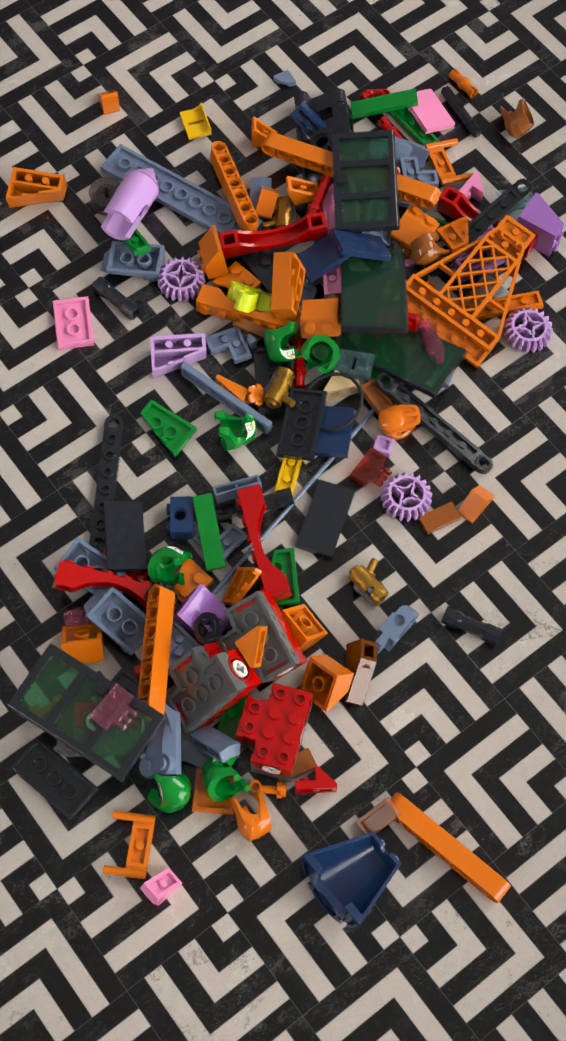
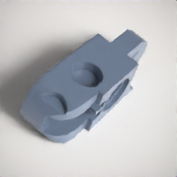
(395, 627)

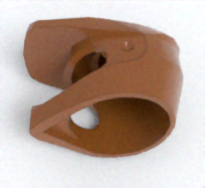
(519, 121)
(426, 251)

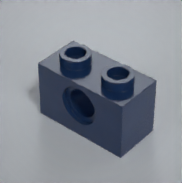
(180, 528)

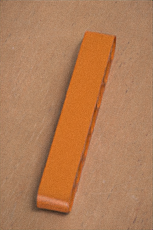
(233, 187)
(156, 647)
(450, 849)

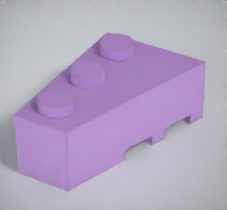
(173, 350)

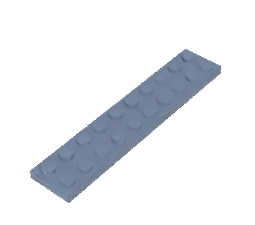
(176, 191)

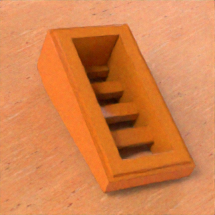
(233, 388)

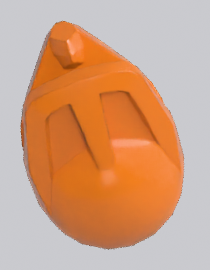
(398, 420)
(252, 825)

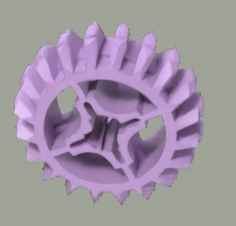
(190, 283)
(524, 334)
(417, 505)

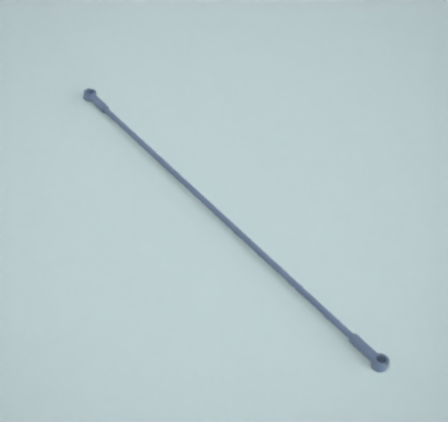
(286, 510)

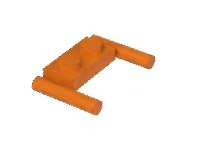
(441, 163)
(139, 845)

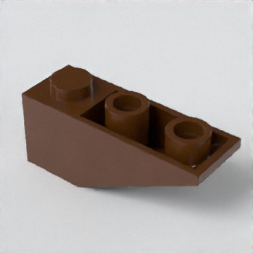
(361, 660)

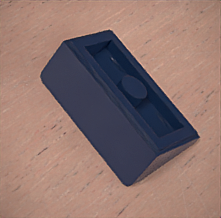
(306, 119)

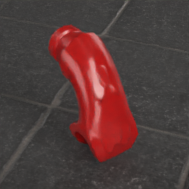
(373, 93)

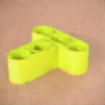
(249, 298)

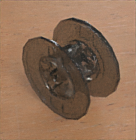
(98, 190)

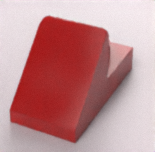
(321, 784)

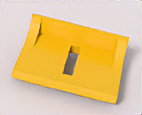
(194, 116)

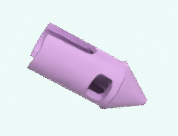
(130, 203)

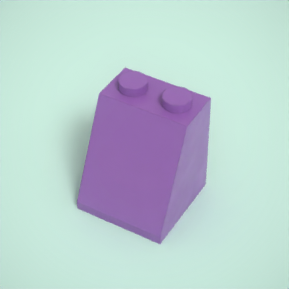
(542, 220)
(198, 602)

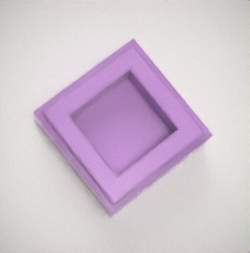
(384, 444)

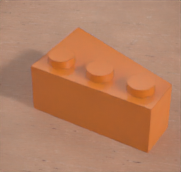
(34, 187)
(286, 285)

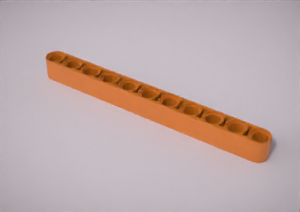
(322, 162)

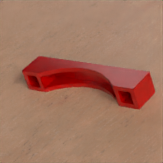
(456, 206)
(245, 242)
(253, 507)
(75, 577)

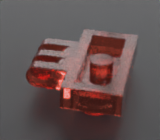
(371, 469)

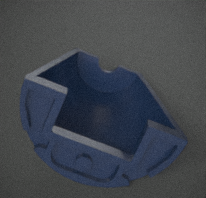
(350, 876)

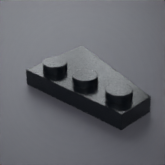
(261, 266)

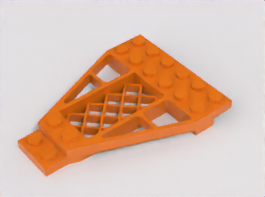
(455, 323)

